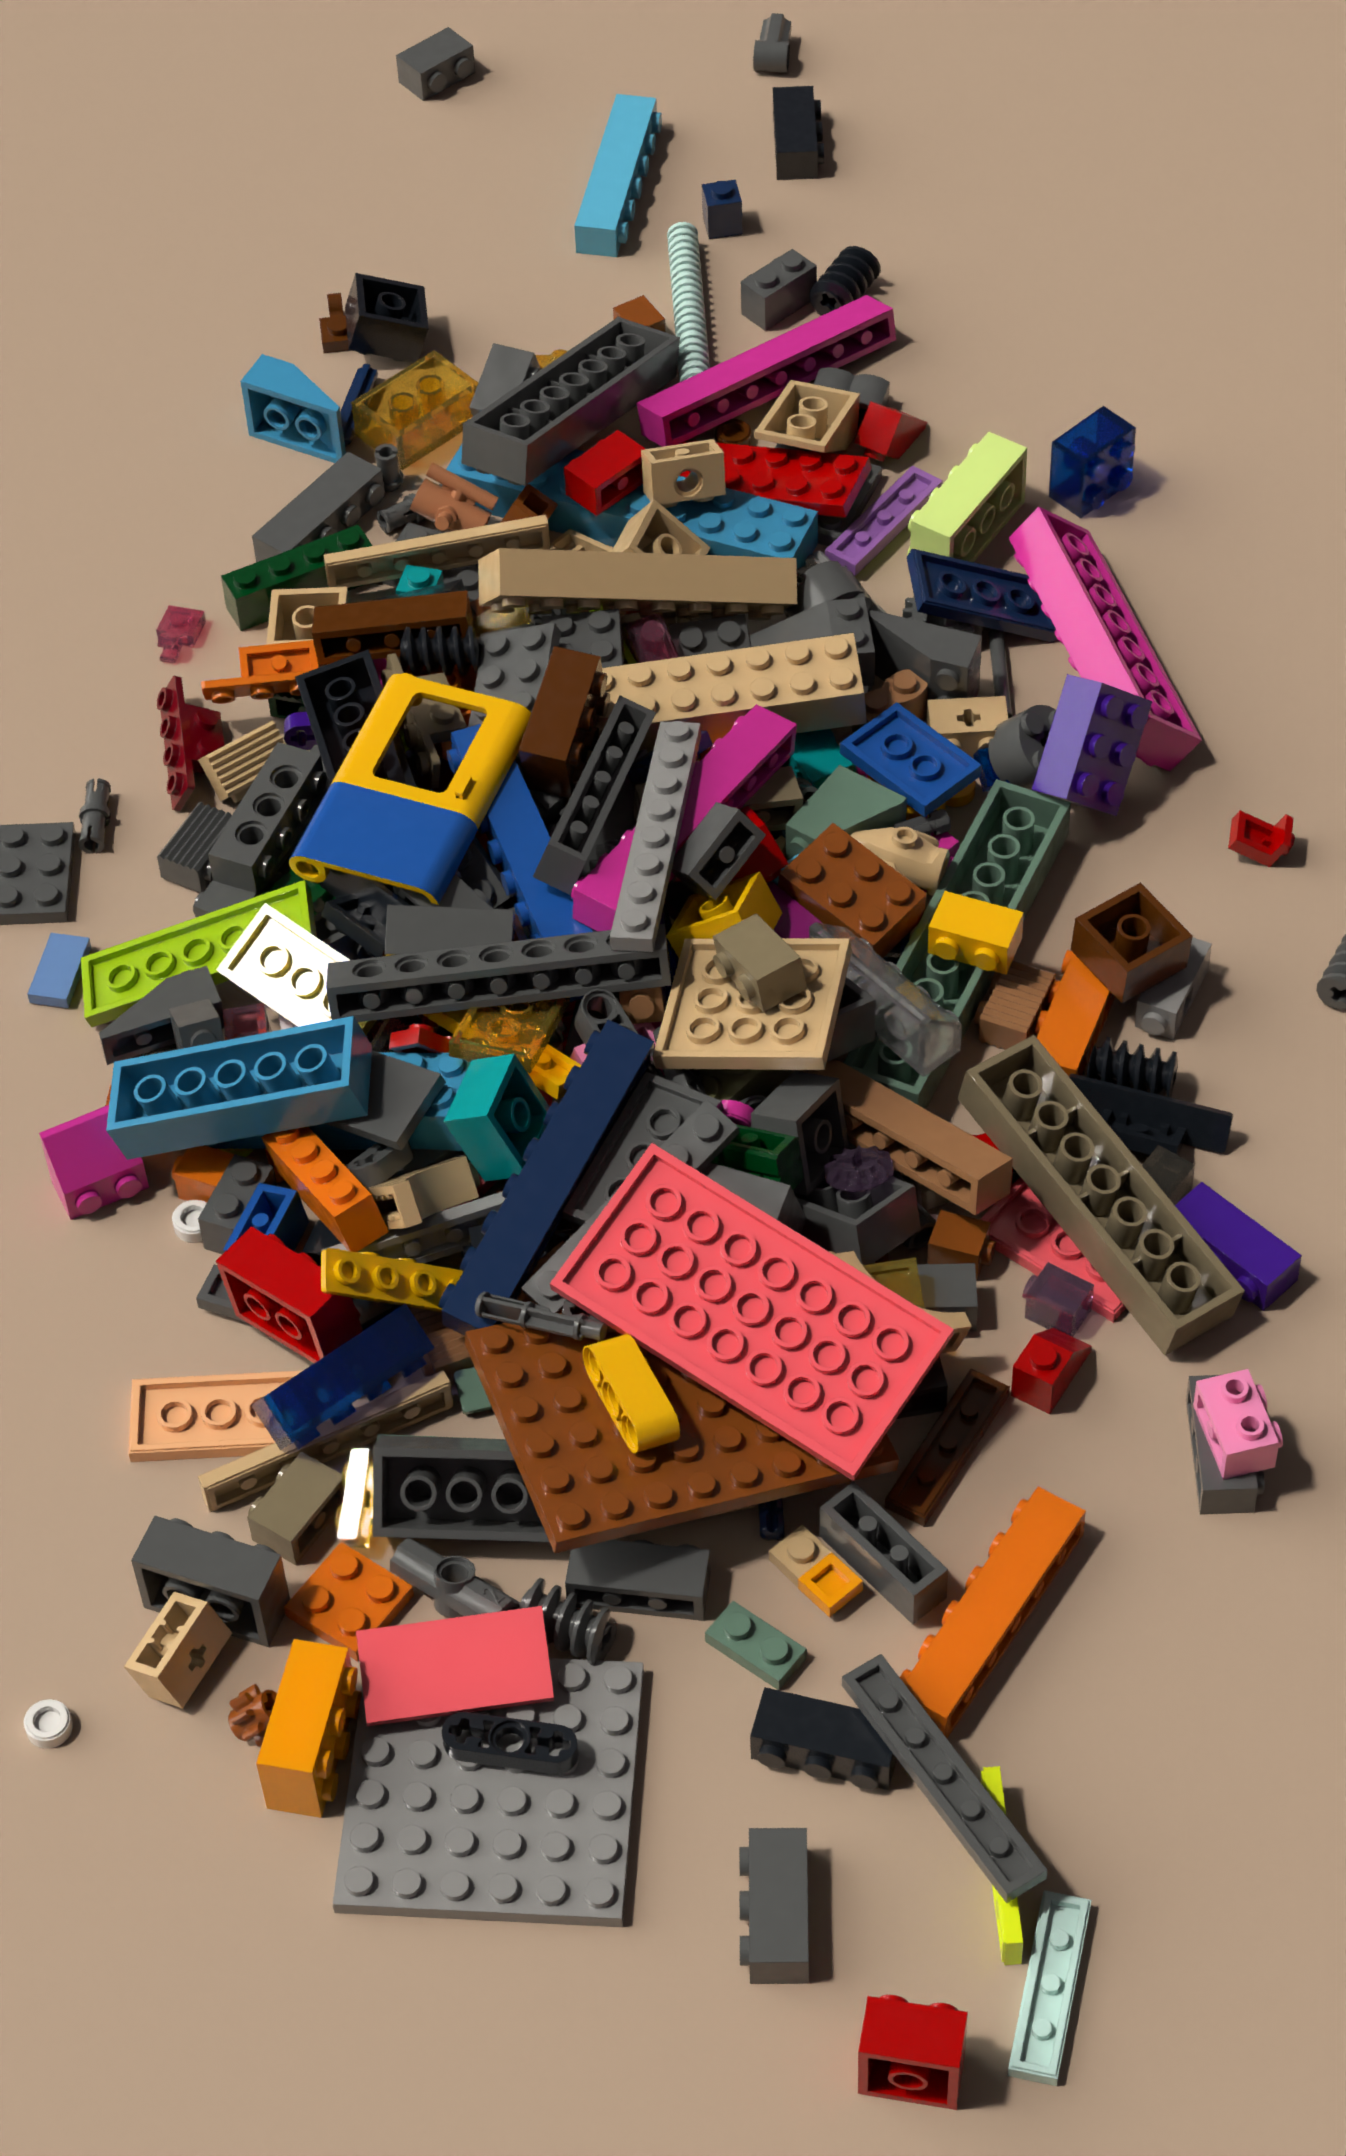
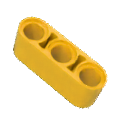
(631, 1393)

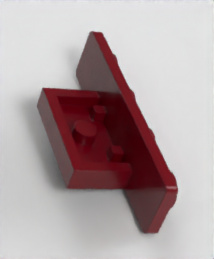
(188, 736)

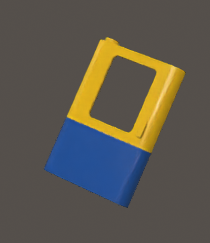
(401, 830)

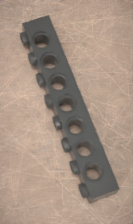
(491, 975)

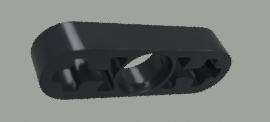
(474, 1752)

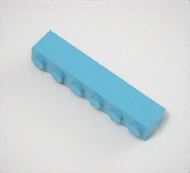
(617, 175)

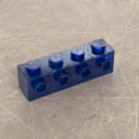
(343, 1377)

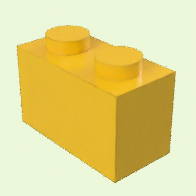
(975, 932)

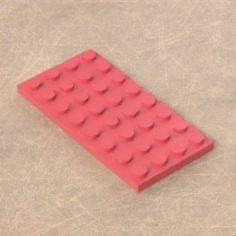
(752, 1310)

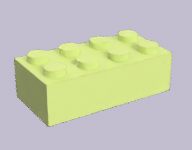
(973, 501)

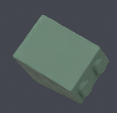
(847, 801)

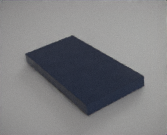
(977, 595)

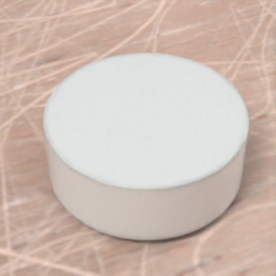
(186, 1220)
(48, 1724)

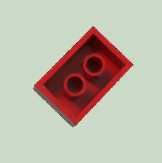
(284, 1296)

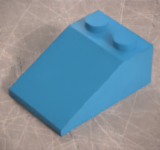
(291, 410)

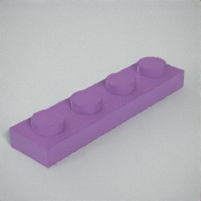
(883, 520)

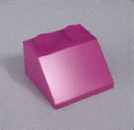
(88, 1164)

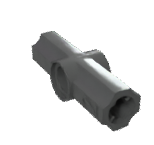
(448, 1581)

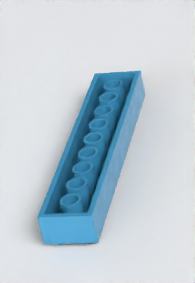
(728, 523)

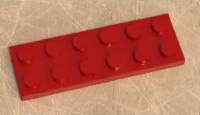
(795, 476)

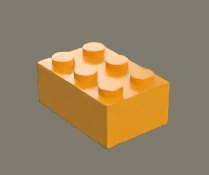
(308, 1729)

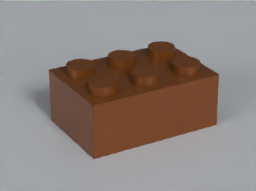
(854, 890)

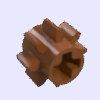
(251, 1713)

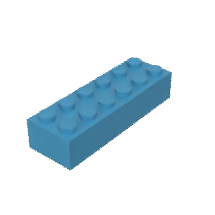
(240, 1088)

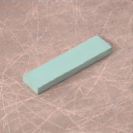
(1049, 1988)

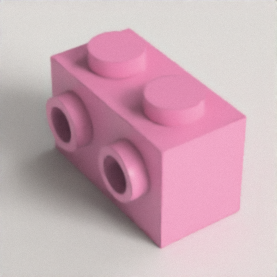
(1237, 1423)

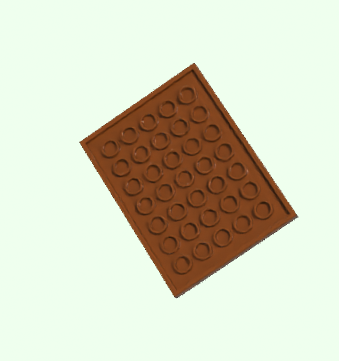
(588, 1478)

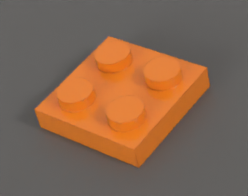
(347, 1597)

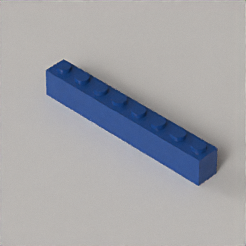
(517, 844)

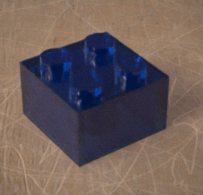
(1092, 462)

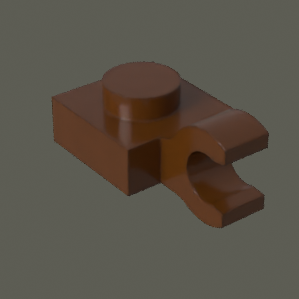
(334, 327)

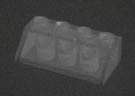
(904, 1012)

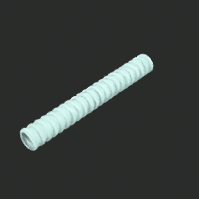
(688, 299)

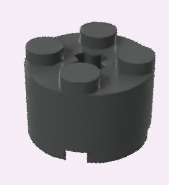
(826, 583)
(1020, 745)

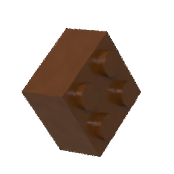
(1131, 942)

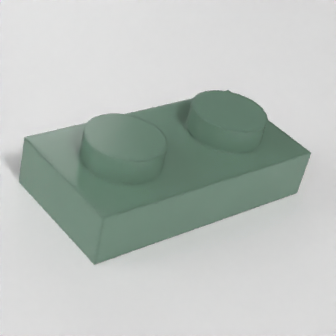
(755, 1645)

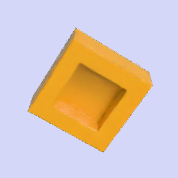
(830, 1584)

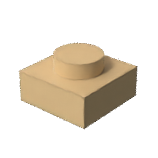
(797, 1553)

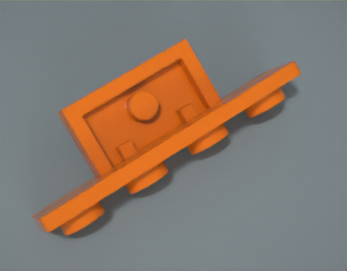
(264, 672)

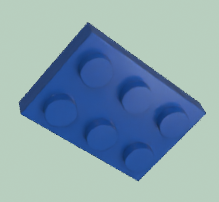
(910, 759)

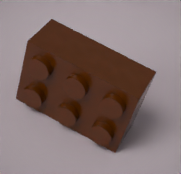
(564, 722)

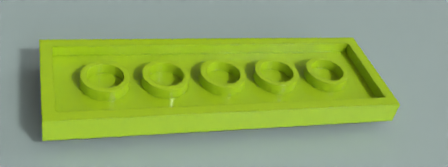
(129, 971)

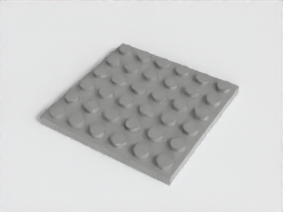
(496, 1839)

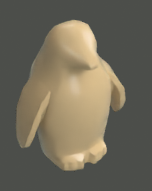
(909, 853)

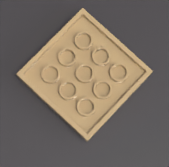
(716, 1028)

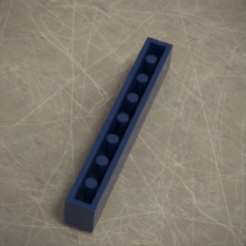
(552, 1171)

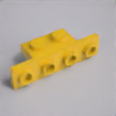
(385, 1279)

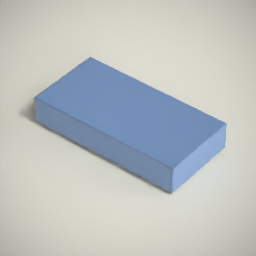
(59, 970)

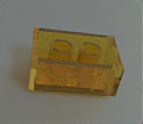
(416, 408)

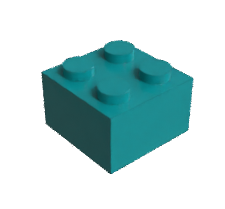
(496, 1115)

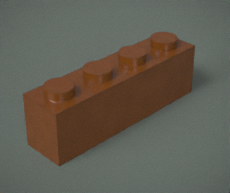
(380, 624)

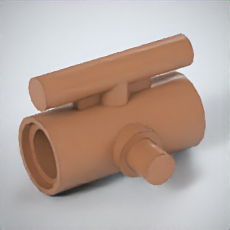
(454, 502)

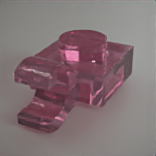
(178, 628)

